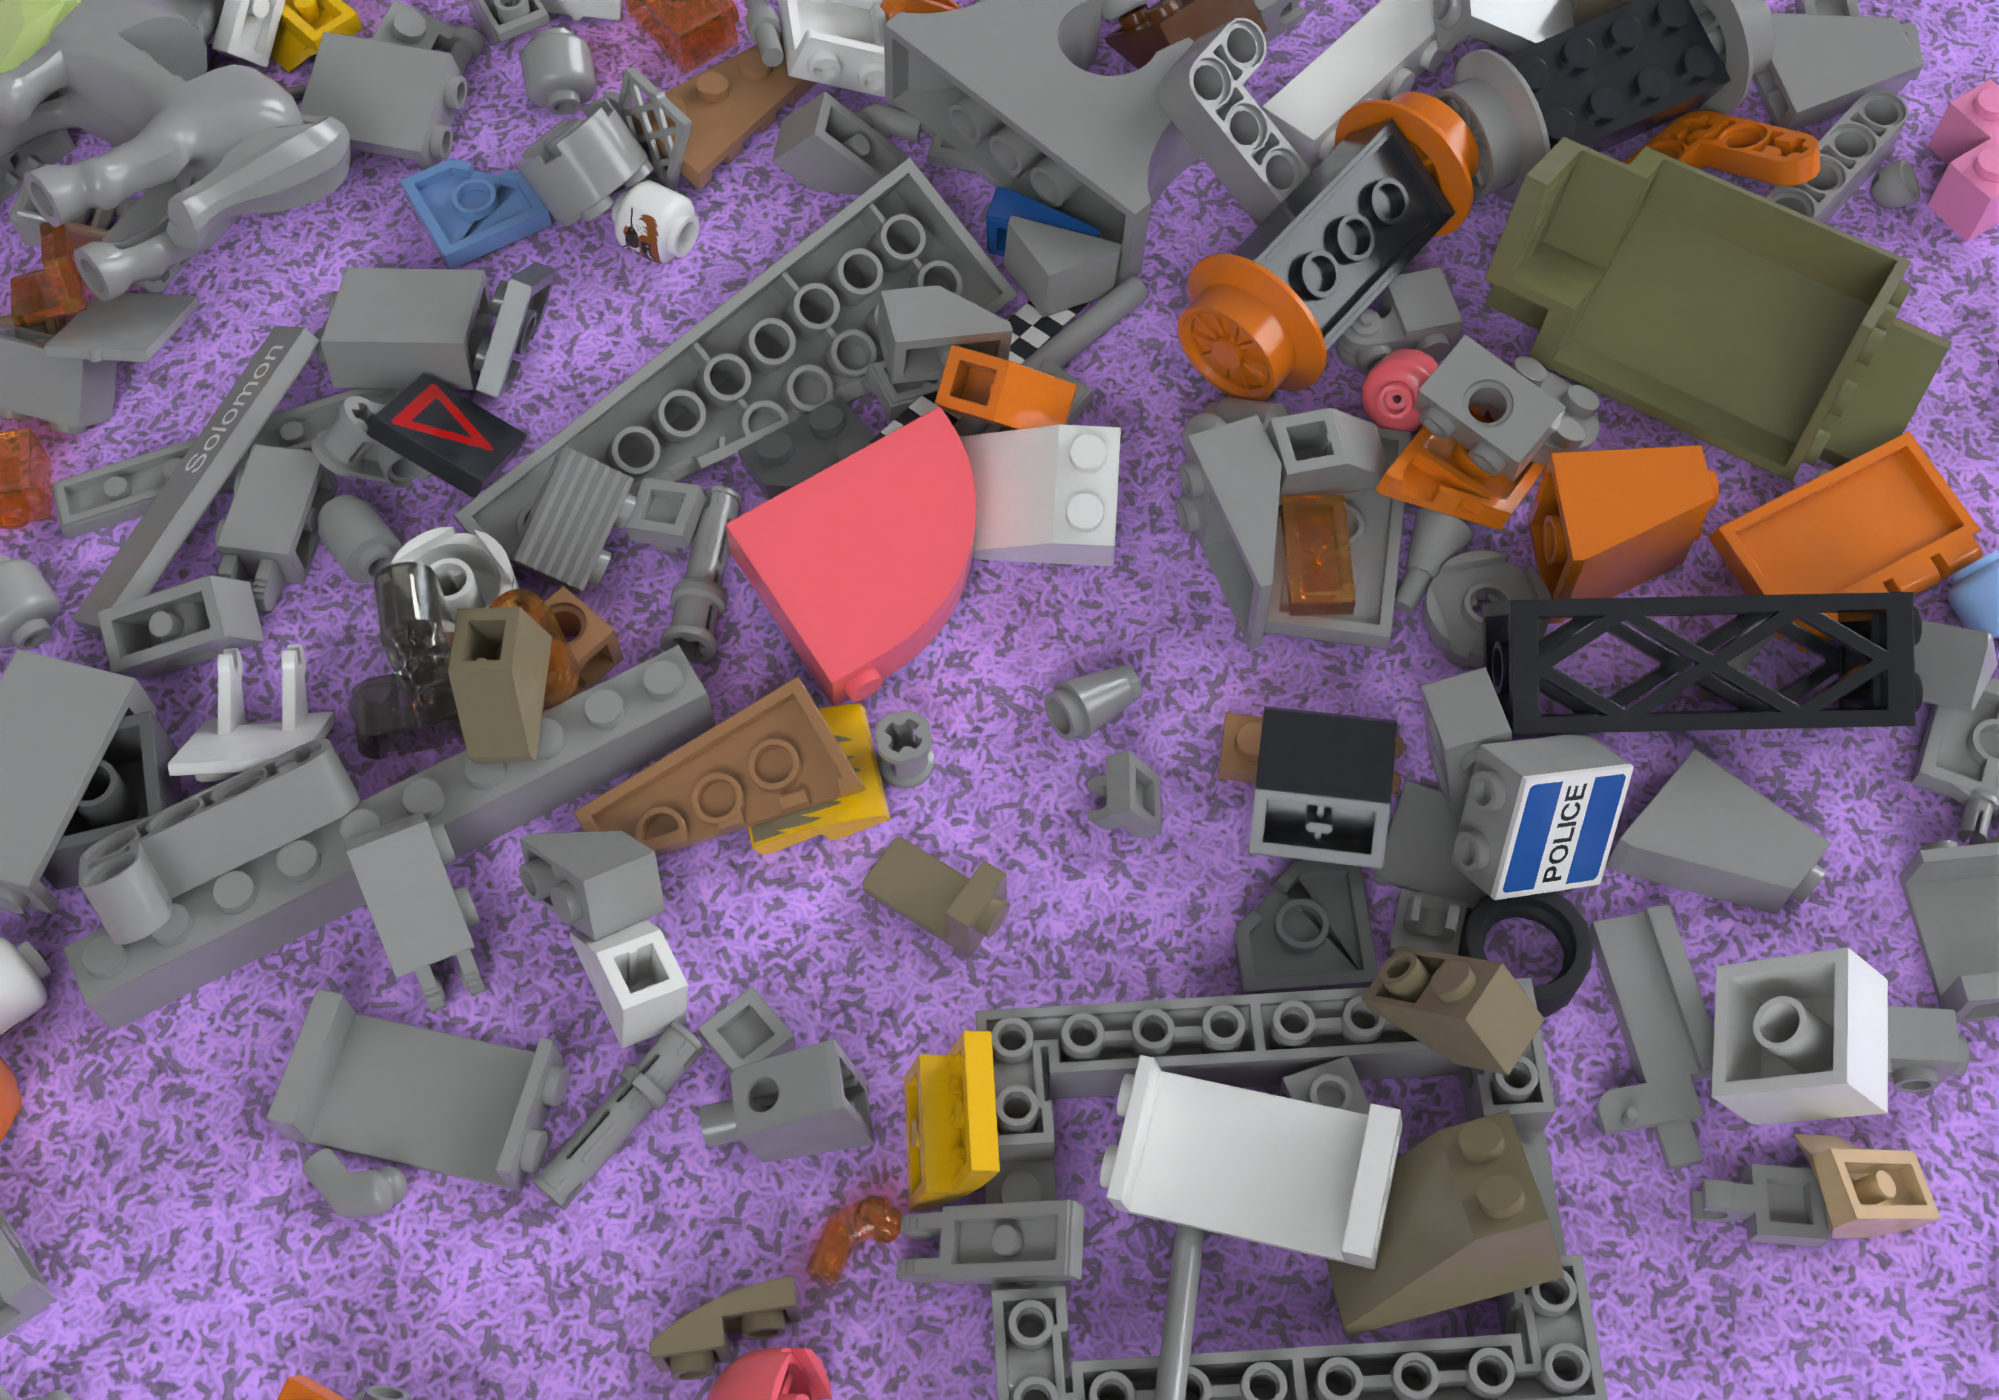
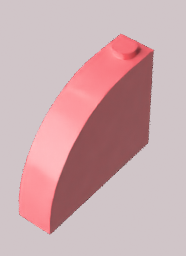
(866, 555)

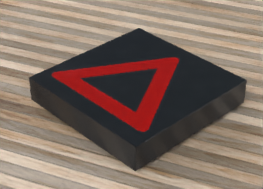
(447, 435)

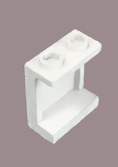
(835, 42)

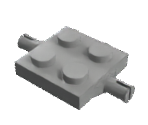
(1963, 760)

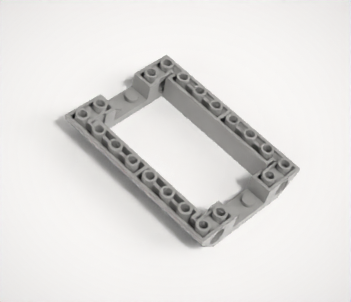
(1255, 1041)

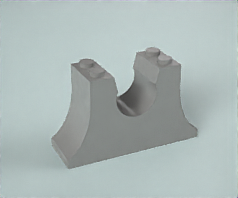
(1018, 102)

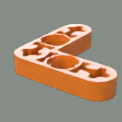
(1739, 147)

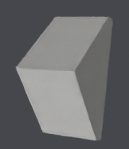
(1059, 265)

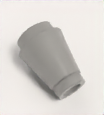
(1090, 701)

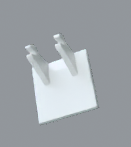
(230, 743)

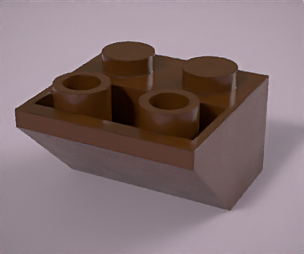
(1170, 21)

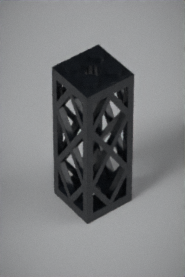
(1872, 658)

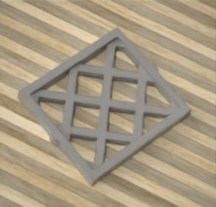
(659, 102)

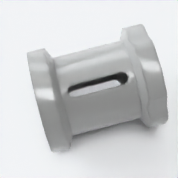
(911, 764)

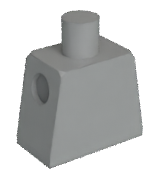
(793, 1105)

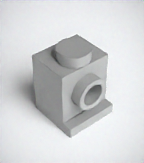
(1924, 1048)

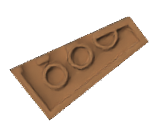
(727, 109)
(732, 777)

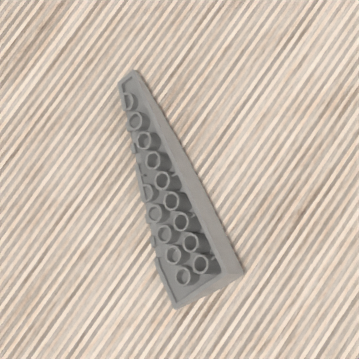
(767, 351)

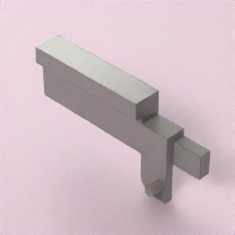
(1661, 1028)

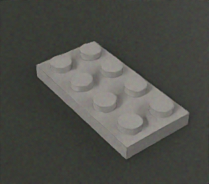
(1375, 550)

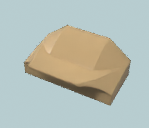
(1868, 1189)

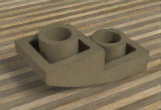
(703, 1335)

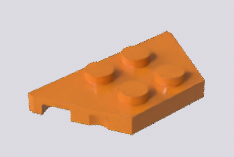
(1446, 480)

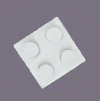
(1801, 1038)

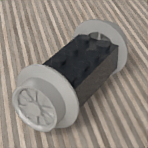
(1607, 81)

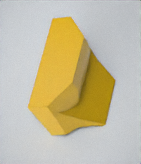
(304, 25)

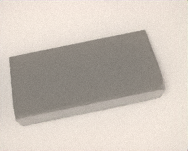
(1954, 664)

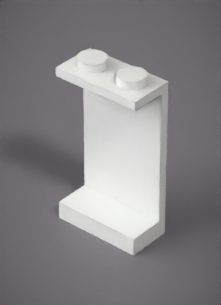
(1253, 1164)

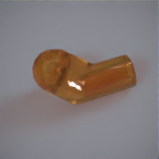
(849, 1227)

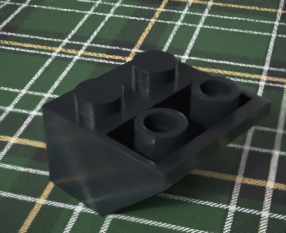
(1323, 787)

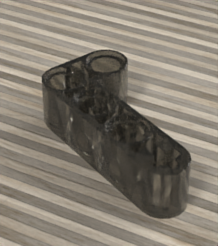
(416, 703)

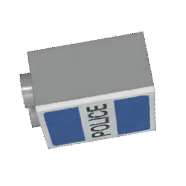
(1540, 815)

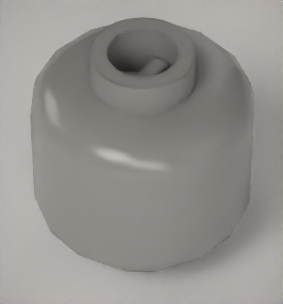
(558, 71)
(26, 605)

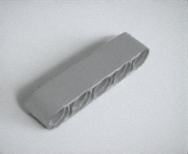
(1848, 155)

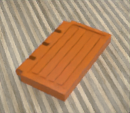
(1856, 529)

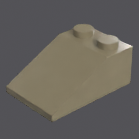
(1454, 1230)

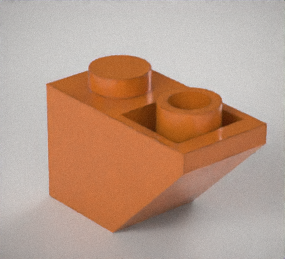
(1003, 391)

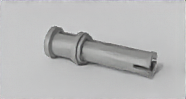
(700, 596)

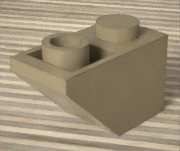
(499, 682)
(1456, 1006)

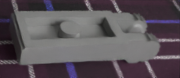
(998, 1243)

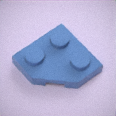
(473, 210)

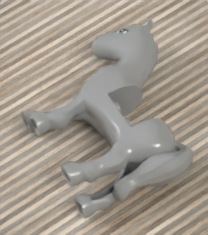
(141, 84)

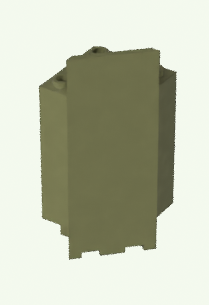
(1712, 308)

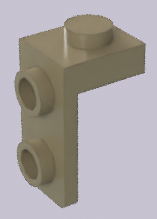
(938, 896)

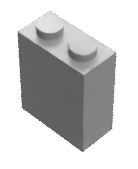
(405, 323)

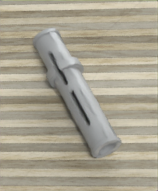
(609, 1126)

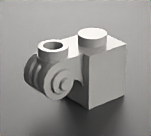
(1413, 314)

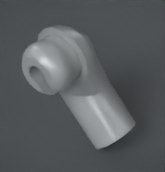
(358, 1192)

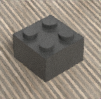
(124, 789)

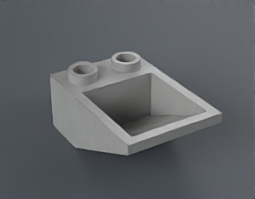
(1233, 509)

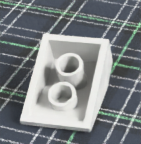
(1046, 494)

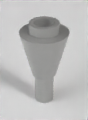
(1433, 542)

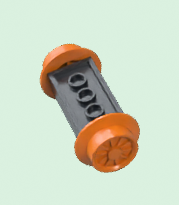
(1329, 247)

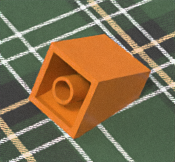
(1617, 517)

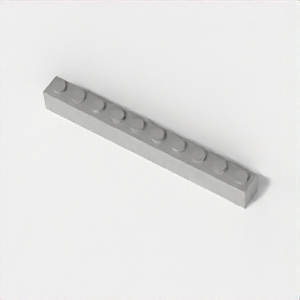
(312, 879)

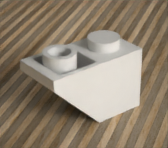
(635, 980)

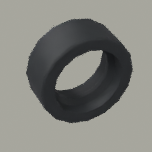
(1554, 914)

